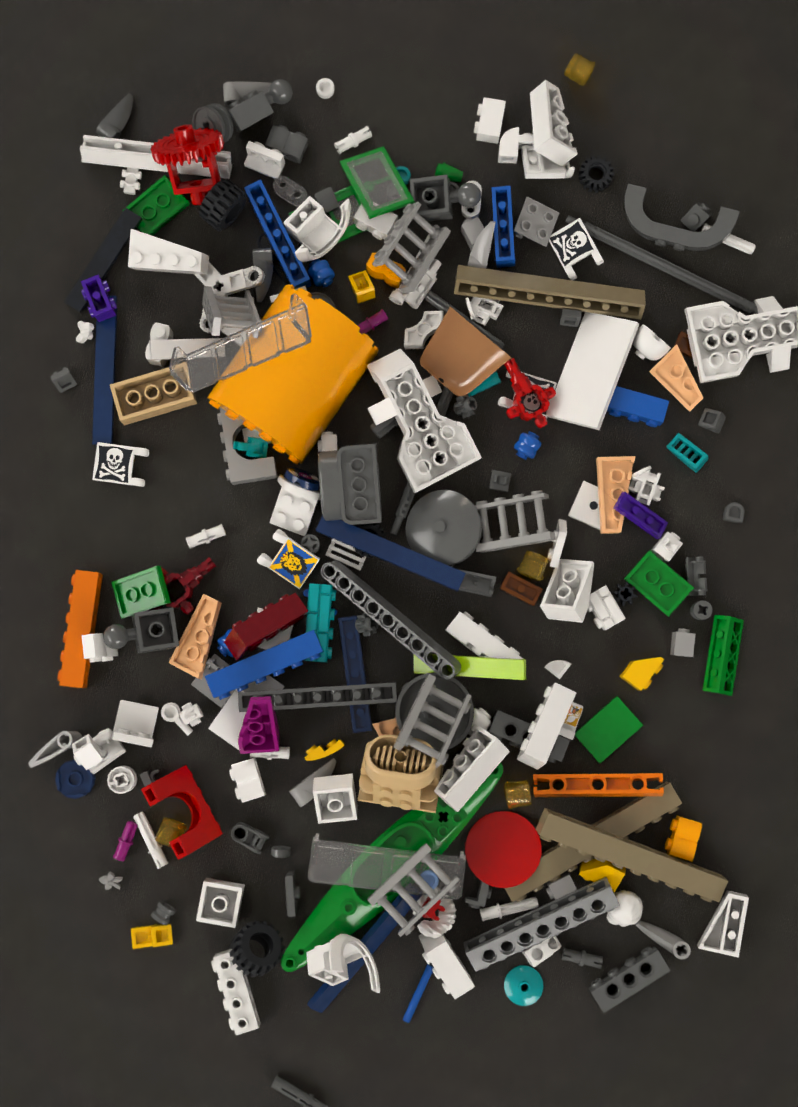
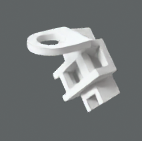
(483, 310)
(643, 487)

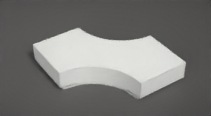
(417, 335)

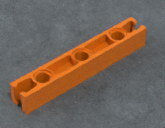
(614, 785)

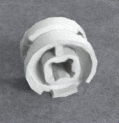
(122, 779)

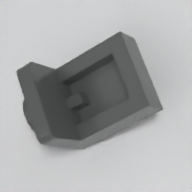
(696, 216)
(483, 893)

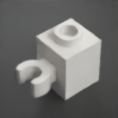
(667, 546)

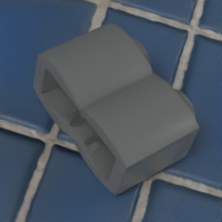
(289, 143)

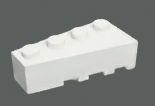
(550, 124)
(159, 255)
(478, 639)
(546, 727)
(471, 768)

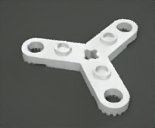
(232, 282)

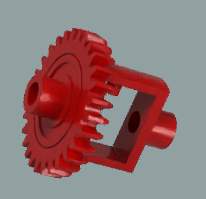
(188, 145)

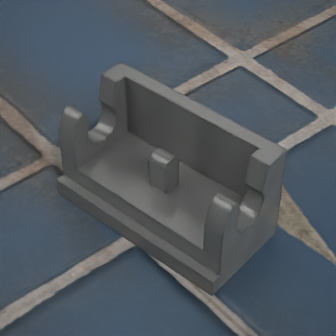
(478, 583)

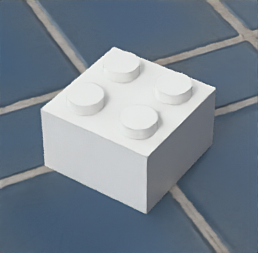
(335, 798)
(220, 902)

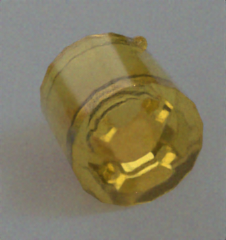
(579, 69)
(533, 565)
(517, 794)
(169, 830)

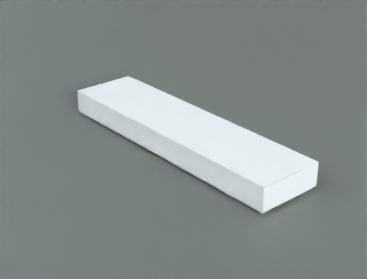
(164, 348)

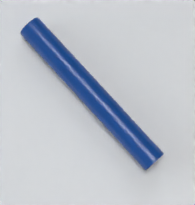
(418, 993)

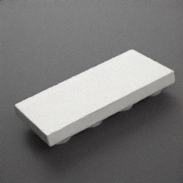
(230, 720)

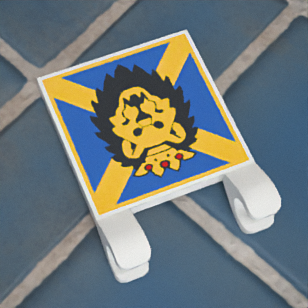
(291, 562)

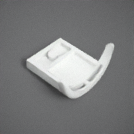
(539, 167)
(294, 507)

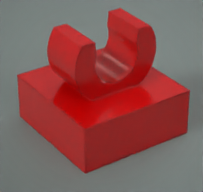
(431, 912)

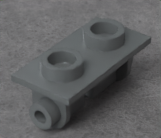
(694, 568)

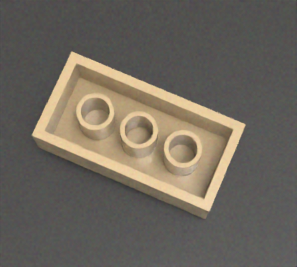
(149, 396)

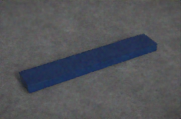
(354, 670)

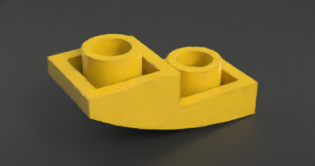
(319, 752)

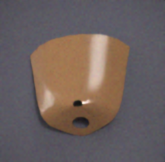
(461, 355)

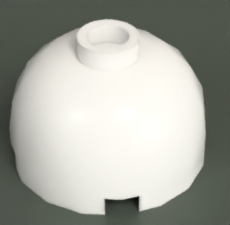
(649, 344)

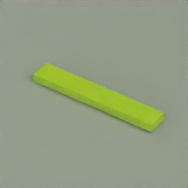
(481, 667)

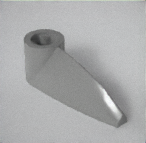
(237, 90)
(481, 248)
(55, 747)
(304, 790)
(665, 939)

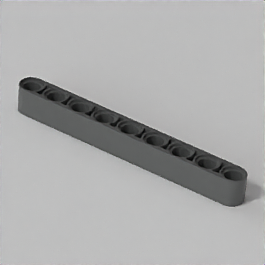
(399, 619)

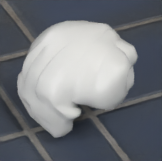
(629, 910)

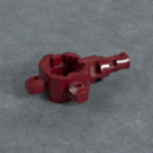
(189, 579)

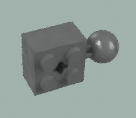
(258, 104)
(440, 188)
(117, 636)

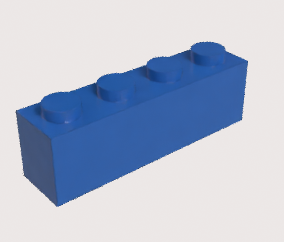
(503, 227)
(638, 406)

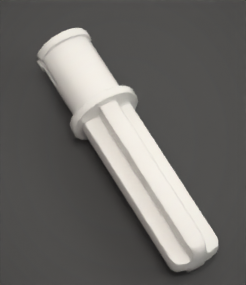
(735, 242)
(149, 838)
(508, 908)

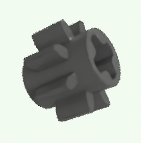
(465, 406)
(366, 625)

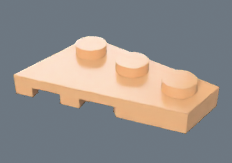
(677, 378)

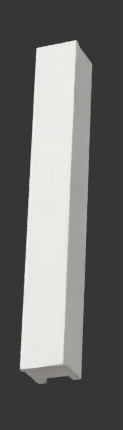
(138, 155)

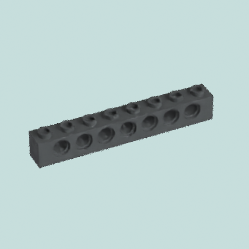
(324, 696)
(544, 915)

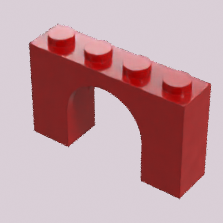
(203, 824)

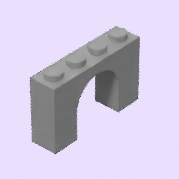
(242, 469)

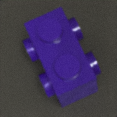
(96, 292)

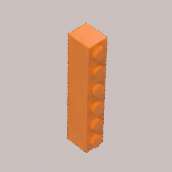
(80, 622)

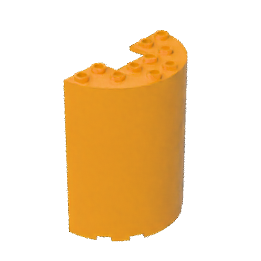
(303, 389)

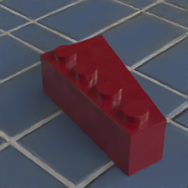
(265, 624)

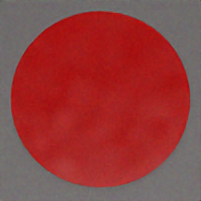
(503, 849)

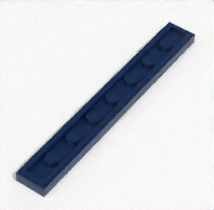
(104, 376)
(392, 553)
(372, 941)

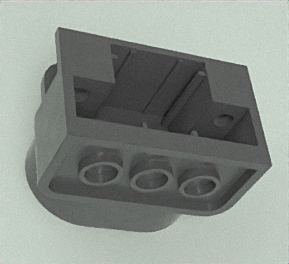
(350, 484)

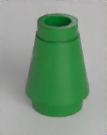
(454, 174)

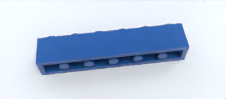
(277, 235)
(264, 664)

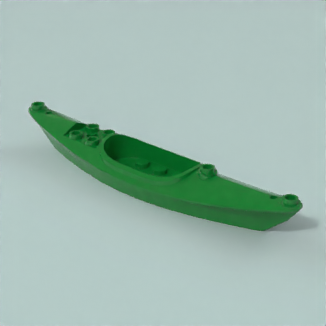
(347, 908)

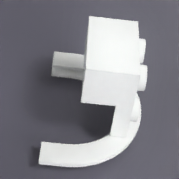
(315, 229)
(330, 960)

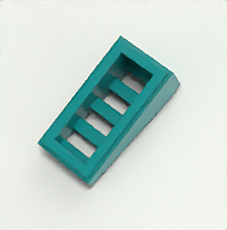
(683, 457)

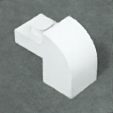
(510, 143)

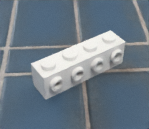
(236, 993)

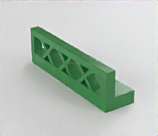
(721, 654)

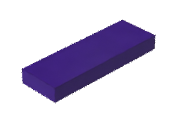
(640, 515)

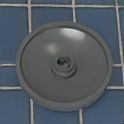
(444, 527)
(452, 687)

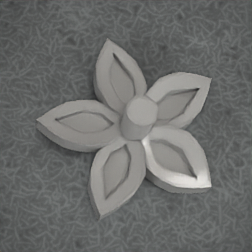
(110, 880)

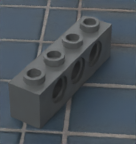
(502, 719)
(640, 979)

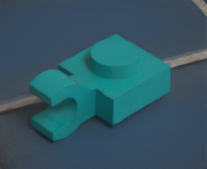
(255, 447)

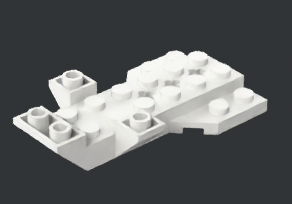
(771, 332)
(408, 401)

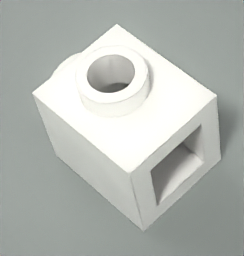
(87, 752)

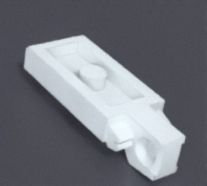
(415, 298)

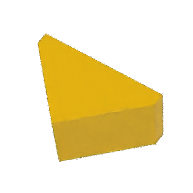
(362, 286)

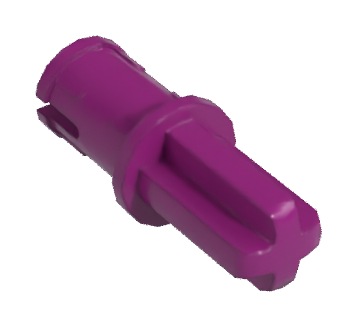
(373, 321)
(125, 841)

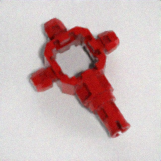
(522, 387)

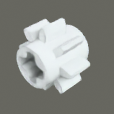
(191, 714)

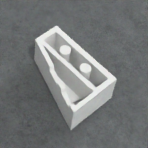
(726, 926)
(446, 965)

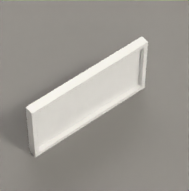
(592, 370)

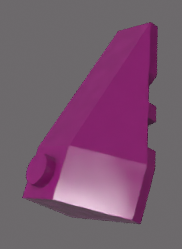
(259, 727)

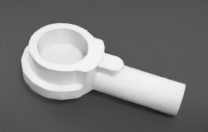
(170, 713)

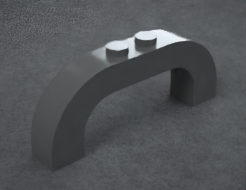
(674, 236)

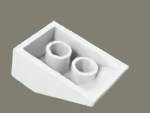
(569, 591)

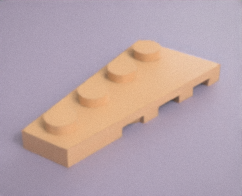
(197, 638)

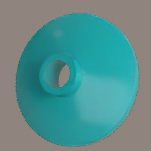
(523, 975)

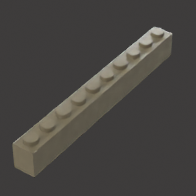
(549, 292)
(621, 822)
(632, 855)

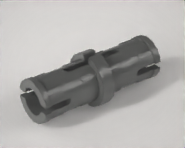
(582, 958)

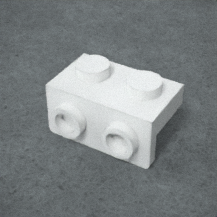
(264, 160)
(110, 749)

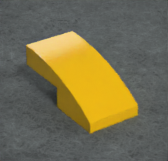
(151, 936)

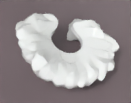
(438, 928)

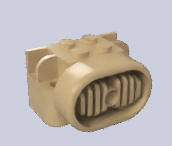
(399, 777)

